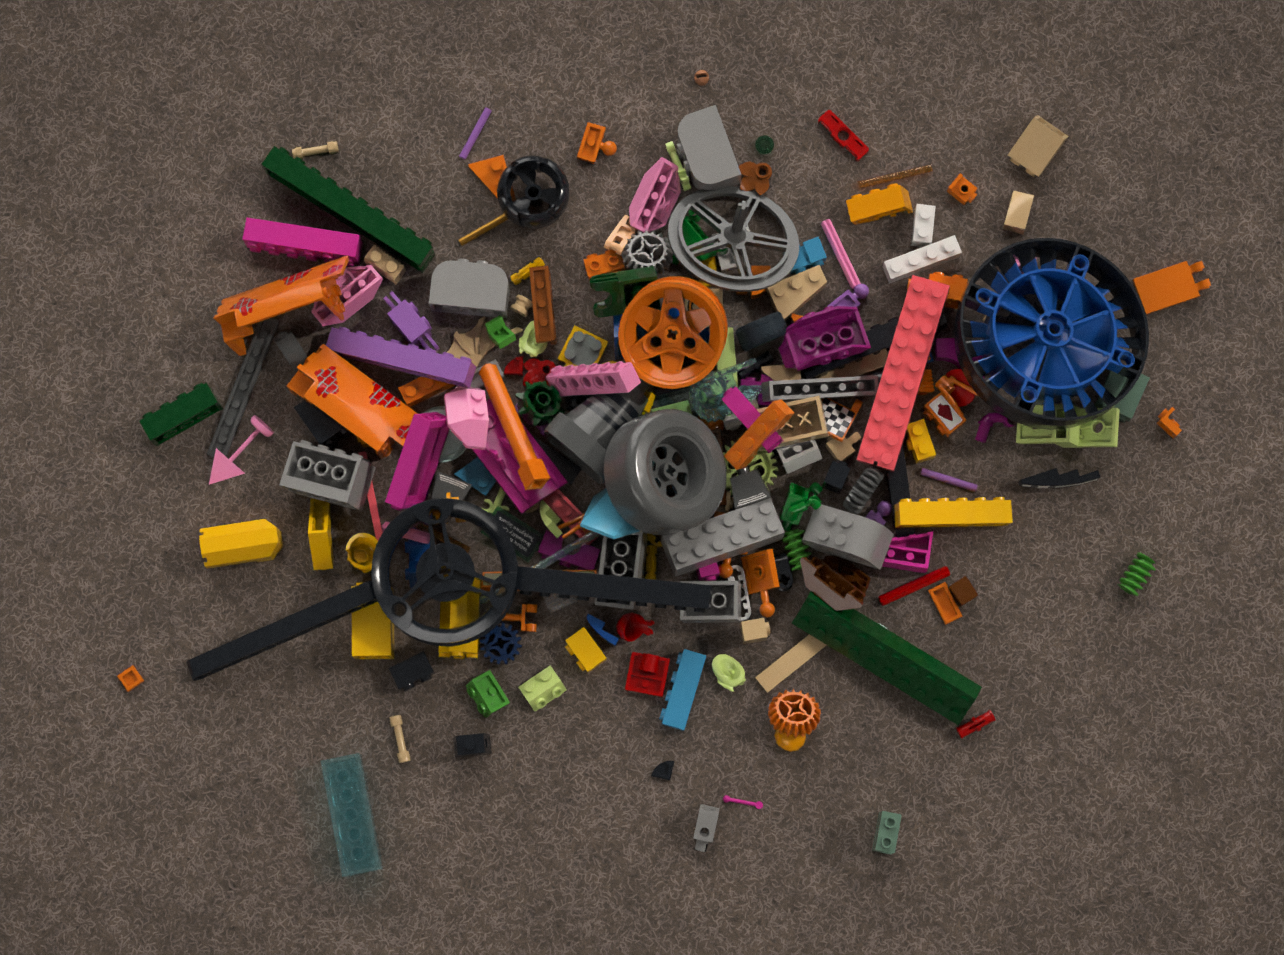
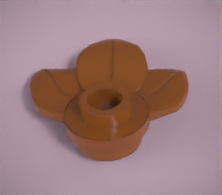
(752, 178)

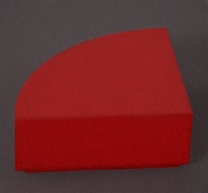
(515, 367)

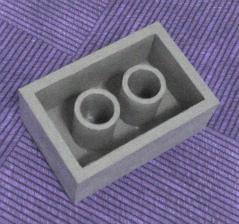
(724, 604)

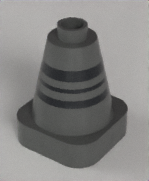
(590, 426)

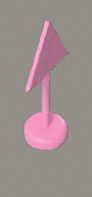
(225, 468)

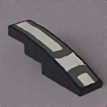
(1052, 479)

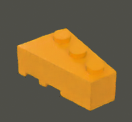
(878, 204)

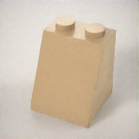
(1037, 146)

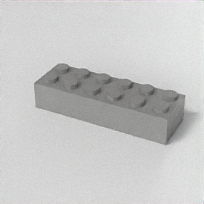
(723, 537)

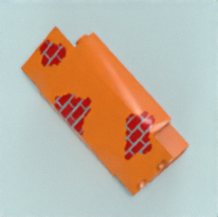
(279, 297)
(352, 400)

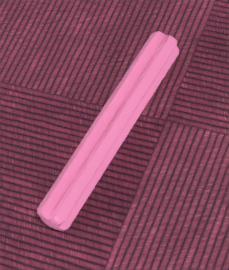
(840, 253)

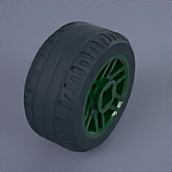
(761, 331)

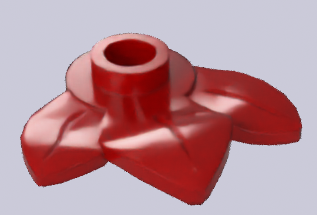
(535, 370)

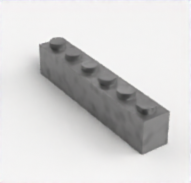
(823, 387)

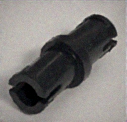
(762, 360)

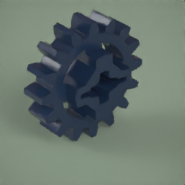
(503, 652)

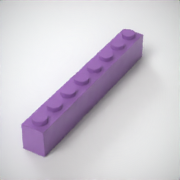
(401, 357)

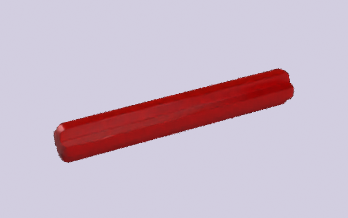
(914, 585)

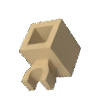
(843, 449)

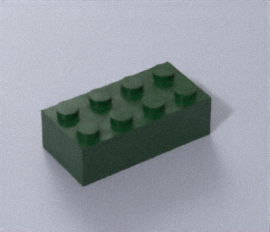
(180, 414)

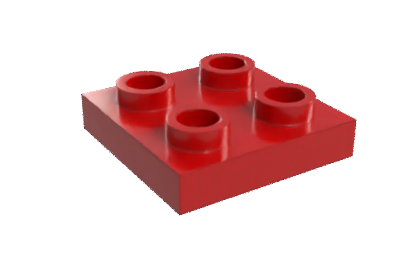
(647, 674)

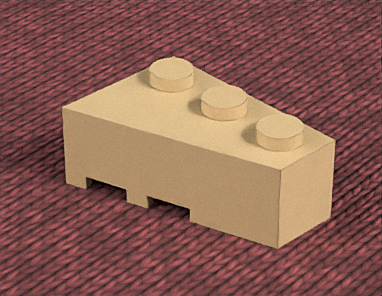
(796, 291)

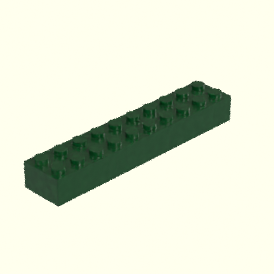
(348, 208)
(889, 657)

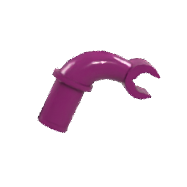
(987, 422)

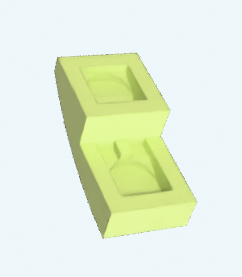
(550, 519)

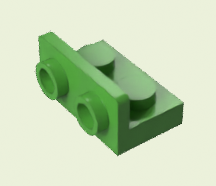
(487, 694)

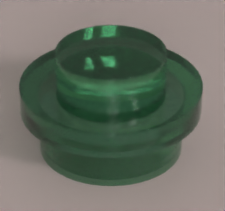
(764, 144)

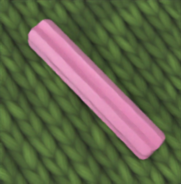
(413, 534)

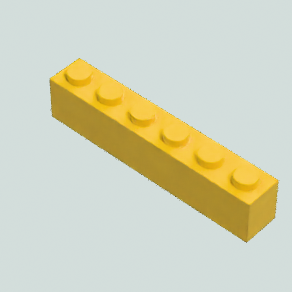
(953, 513)

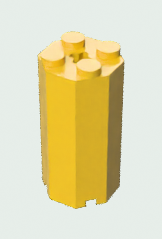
(458, 614)

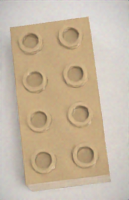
(806, 423)

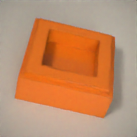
(130, 678)

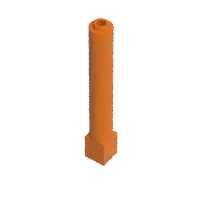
(531, 470)

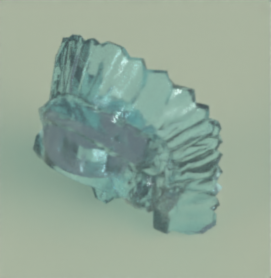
(709, 391)

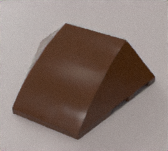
(835, 581)

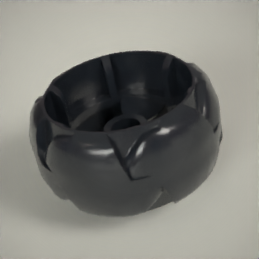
(518, 210)

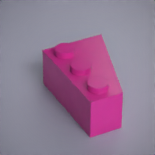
(909, 553)

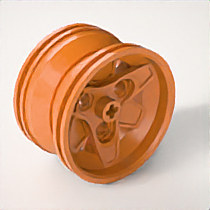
(673, 346)

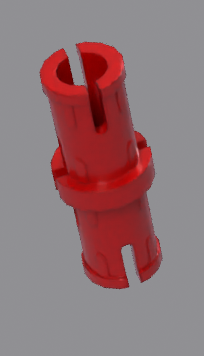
(975, 724)

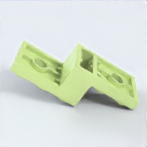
(1076, 437)

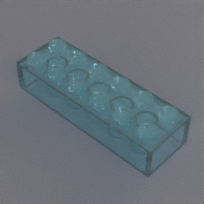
(351, 815)

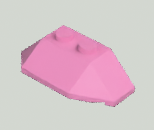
(655, 196)
(357, 289)
(467, 416)

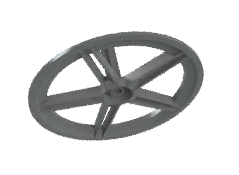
(734, 237)

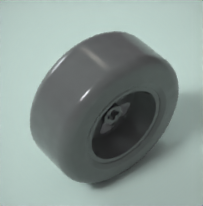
(697, 463)

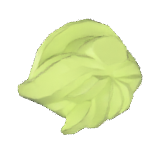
(528, 343)
(728, 671)

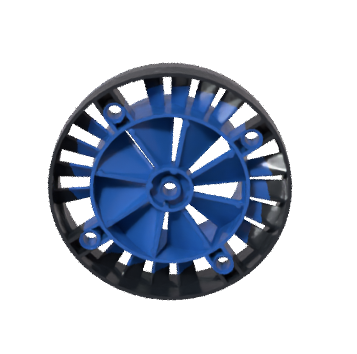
(1077, 349)

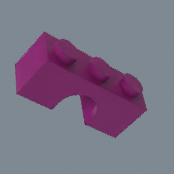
(584, 560)

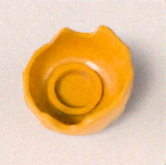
(790, 743)

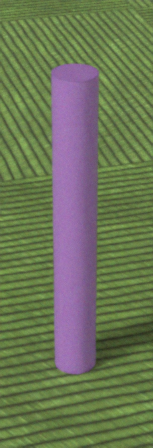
(475, 133)
(948, 479)

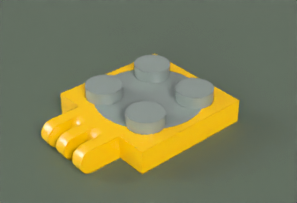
(582, 348)

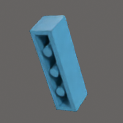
(683, 690)

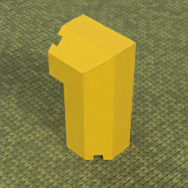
(240, 543)

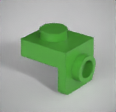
(499, 332)

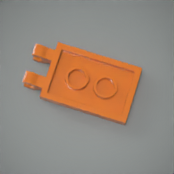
(1169, 286)

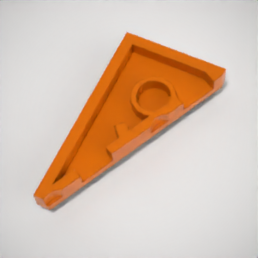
(489, 173)

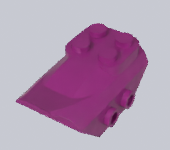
(824, 337)

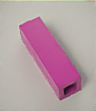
(748, 414)

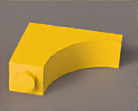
(320, 535)

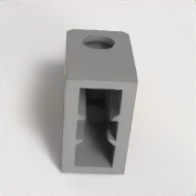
(707, 819)

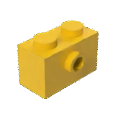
(919, 441)

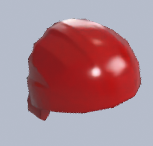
(632, 626)

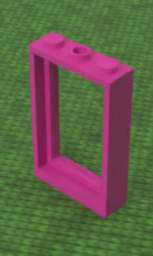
(418, 460)

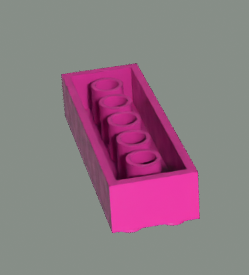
(301, 241)

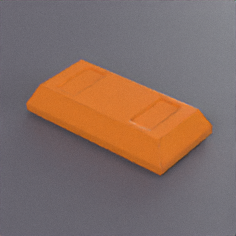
(945, 603)

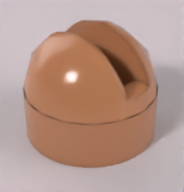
(702, 80)

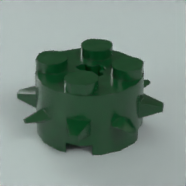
(538, 403)

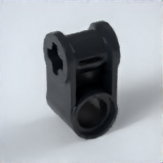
(783, 570)

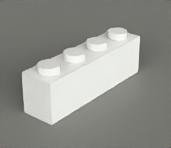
(922, 259)

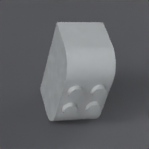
(707, 151)
(469, 289)
(848, 536)
(623, 558)

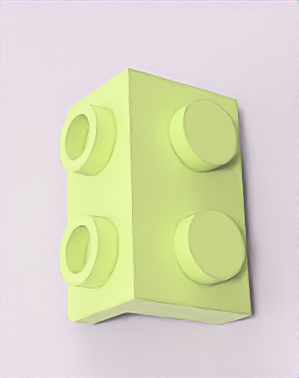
(542, 688)

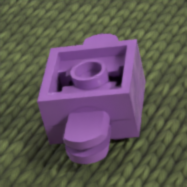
(408, 322)

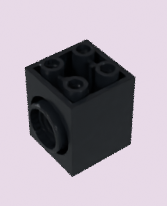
(321, 425)

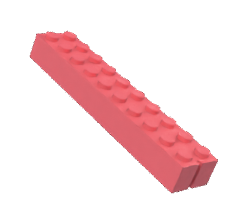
(903, 373)

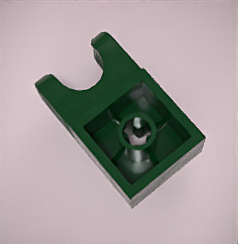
(622, 289)

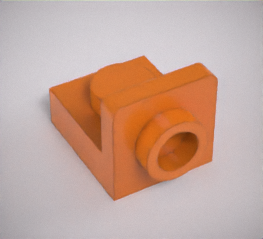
(1171, 427)

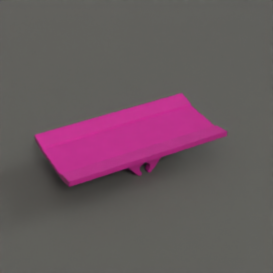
(503, 465)

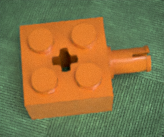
(957, 287)

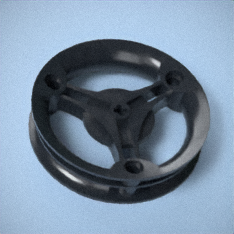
(431, 565)

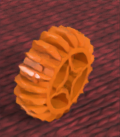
(794, 717)

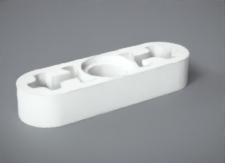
(742, 578)

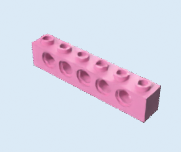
(594, 378)

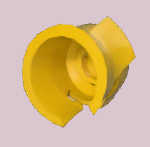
(361, 550)

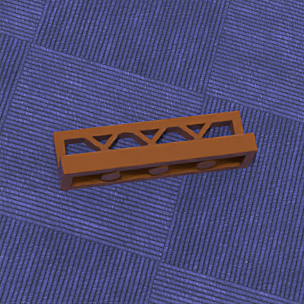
(543, 304)

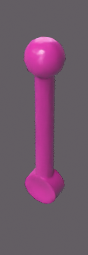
(758, 805)

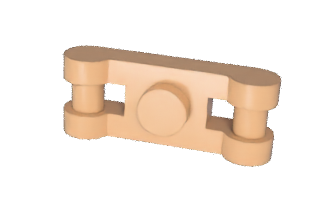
(621, 233)

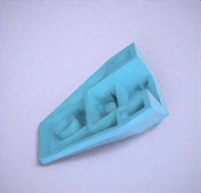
(604, 518)

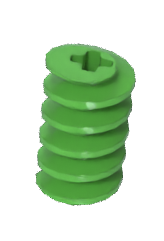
(796, 547)
(1137, 573)

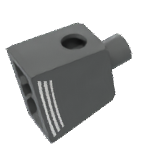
(450, 484)
(748, 488)

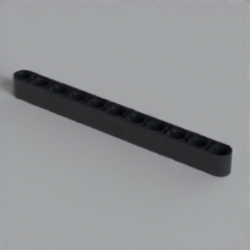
(282, 631)

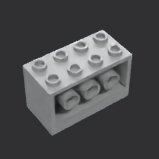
(327, 475)

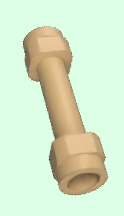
(331, 147)
(396, 722)

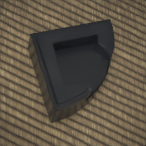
(663, 770)

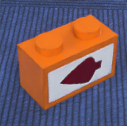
(944, 414)

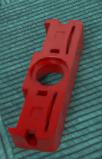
(834, 126)

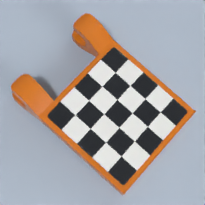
(839, 417)

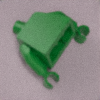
(692, 234)
(798, 502)

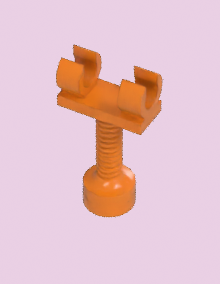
(529, 608)

